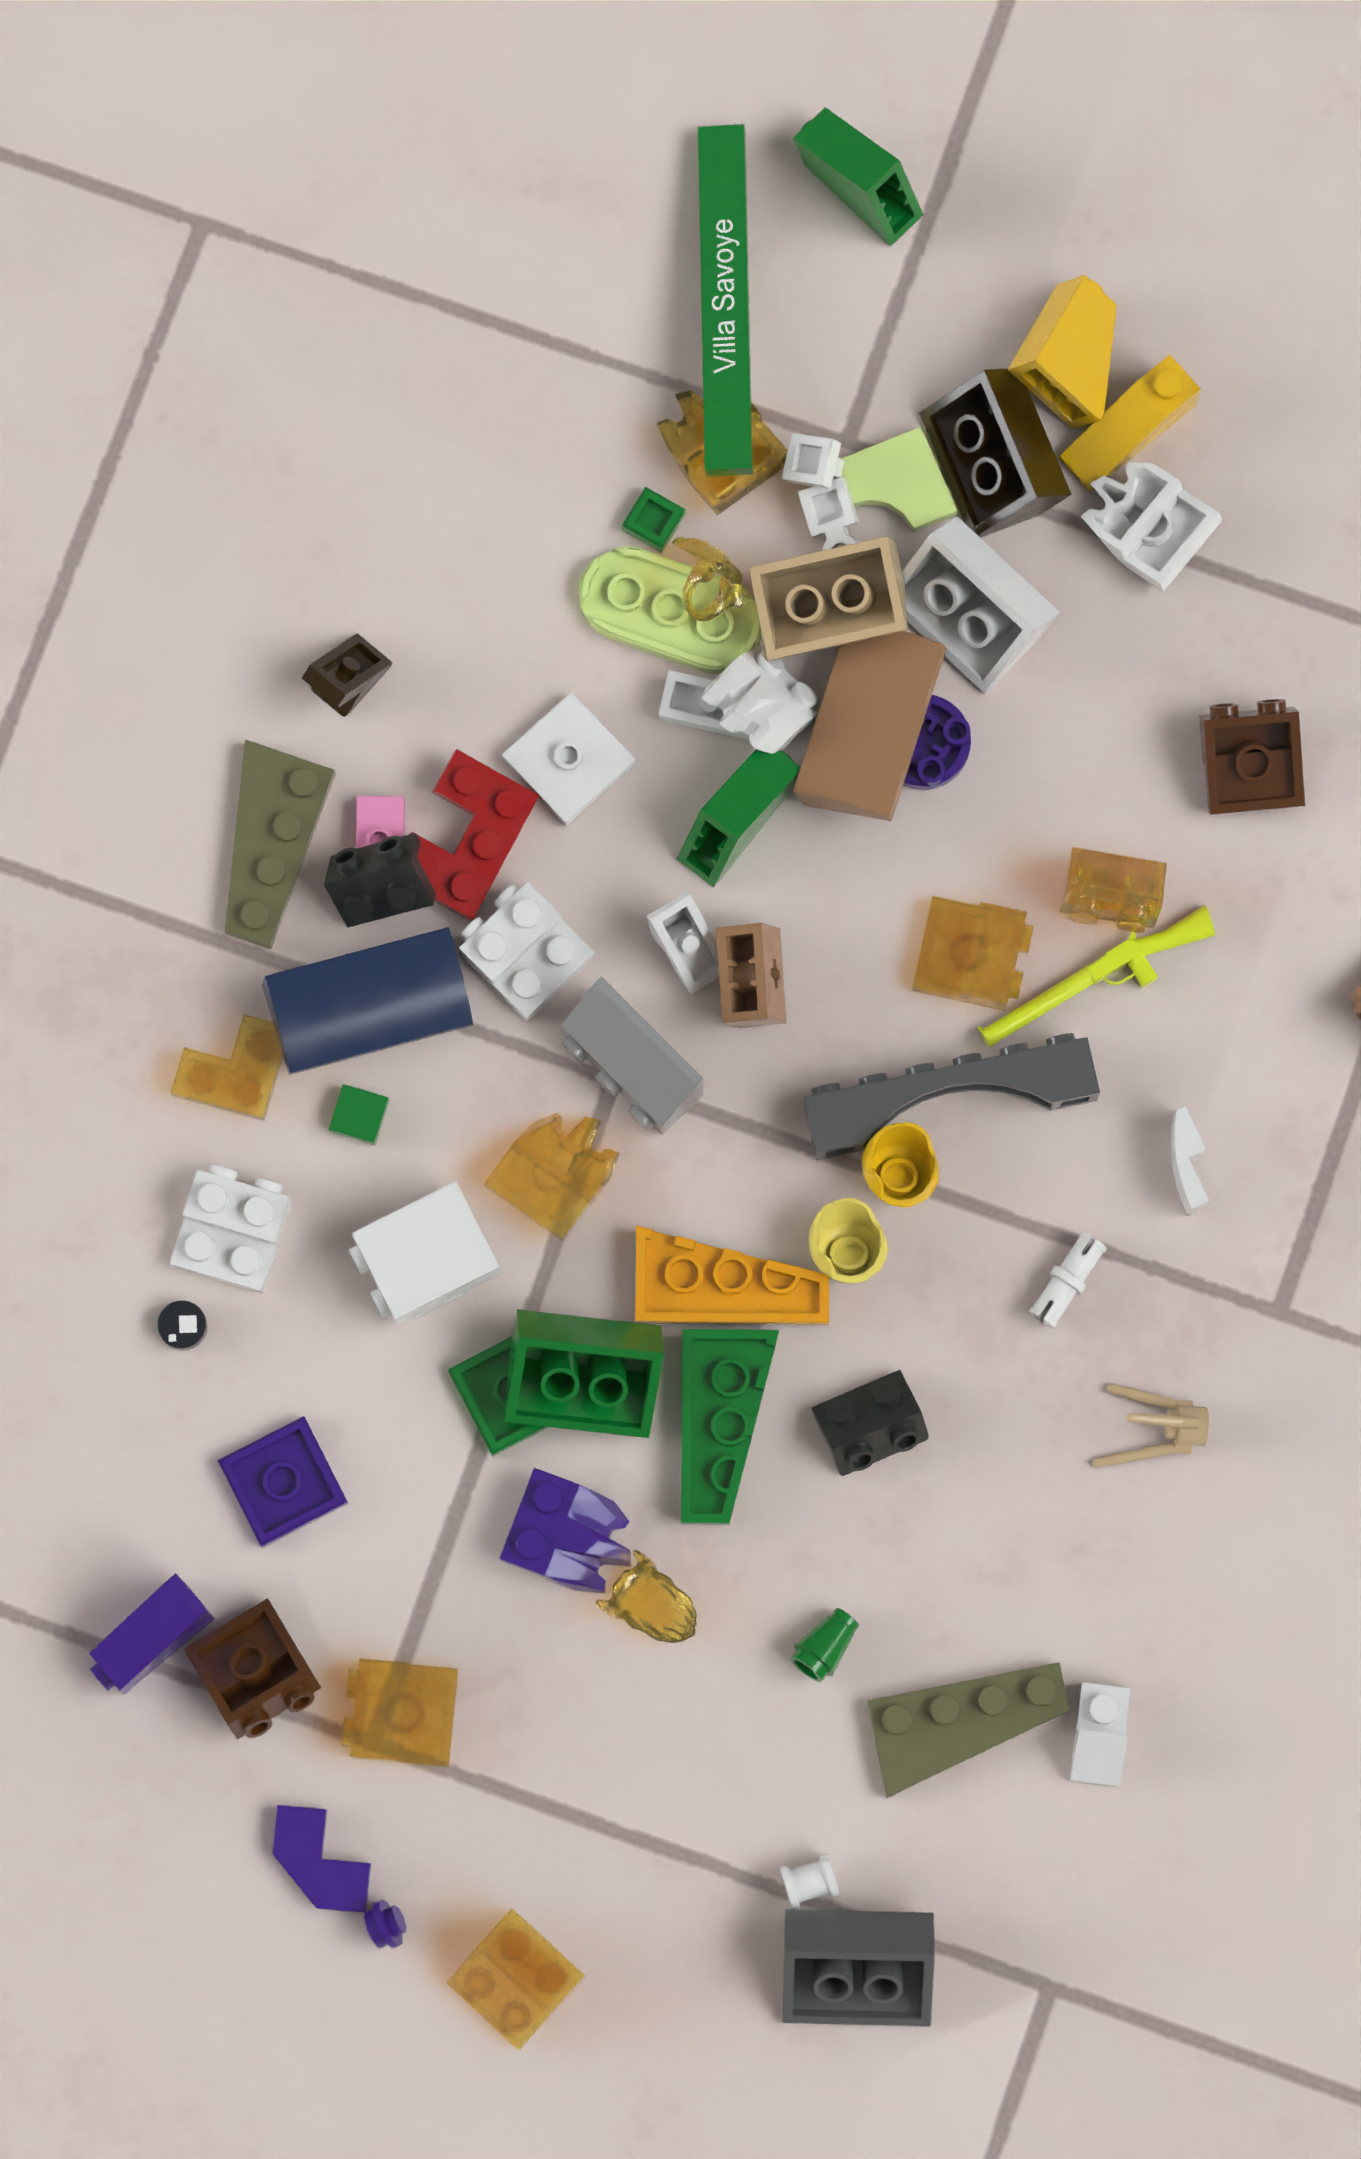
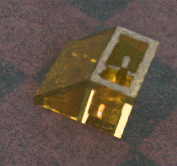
(1113, 889)
(515, 1979)

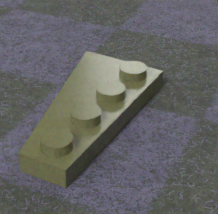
(274, 828)
(950, 1723)

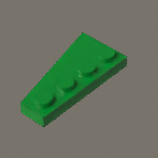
(720, 1406)

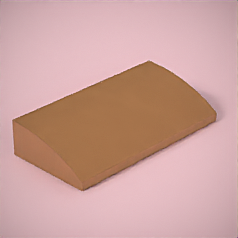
(869, 725)

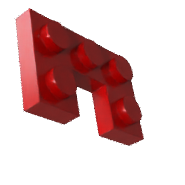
(498, 816)

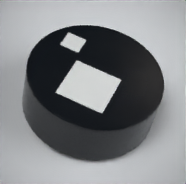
(182, 1325)

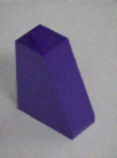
(149, 1635)

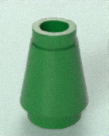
(825, 1645)

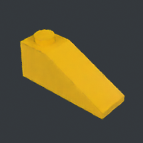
(1132, 422)

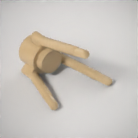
(1183, 1423)

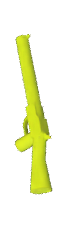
(1131, 953)

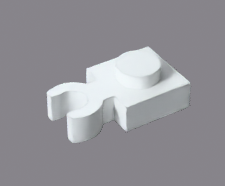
(830, 512)

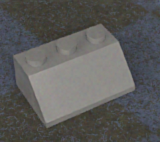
(631, 1058)

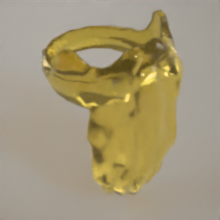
(710, 561)
(651, 1603)

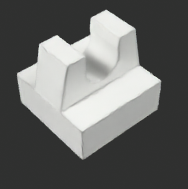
(812, 461)

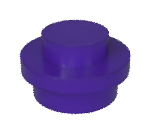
(385, 1924)

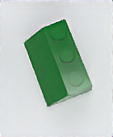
(583, 1373)

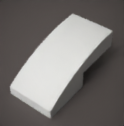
(1186, 1148)

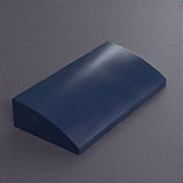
(368, 1000)

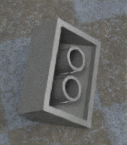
(858, 1967)

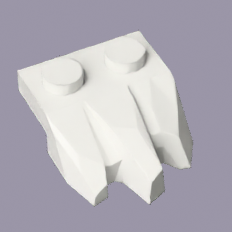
(1151, 522)
(762, 701)

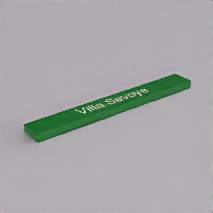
(725, 301)

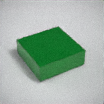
(653, 519)
(359, 1114)

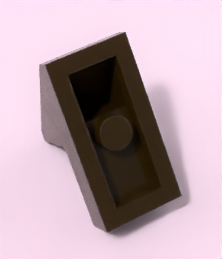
(347, 673)

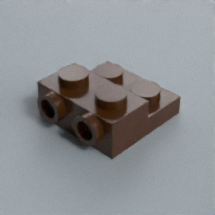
(1252, 757)
(253, 1670)

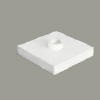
(568, 759)

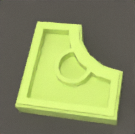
(901, 478)

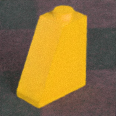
(1070, 352)

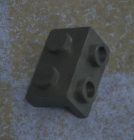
(378, 880)
(871, 1423)

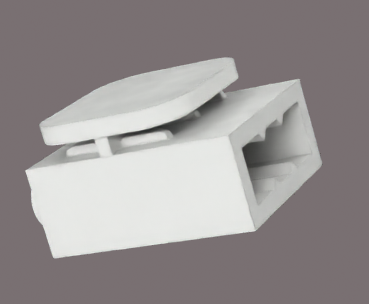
(424, 1255)

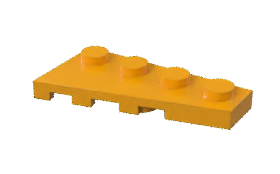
(712, 1285)

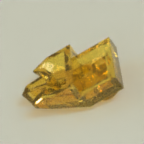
(686, 446)
(553, 1173)

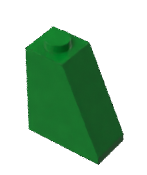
(859, 174)
(737, 814)

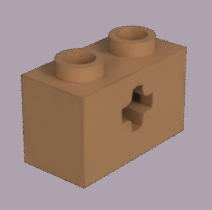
(751, 975)

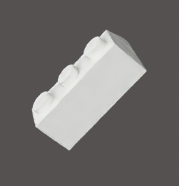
(973, 604)

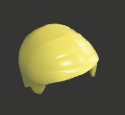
(847, 1241)

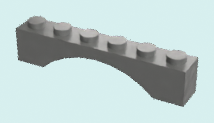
(1047, 1075)

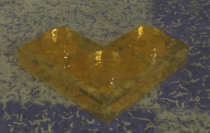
(238, 1083)

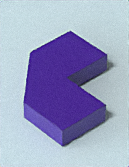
(325, 1882)

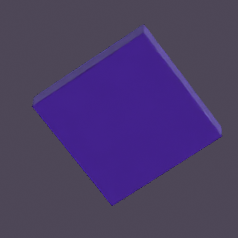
(283, 1482)

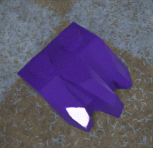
(565, 1533)

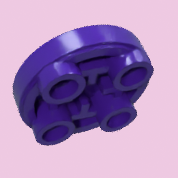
(940, 748)

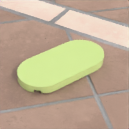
(640, 603)

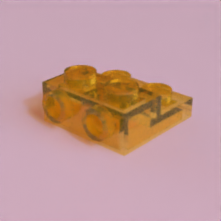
(972, 953)
(401, 1712)

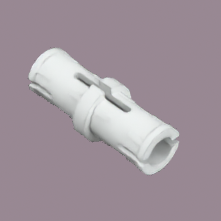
(1067, 1280)

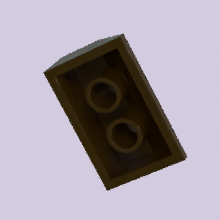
(994, 452)

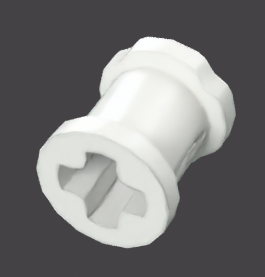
(809, 1881)

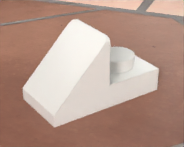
(686, 941)
(1100, 1734)

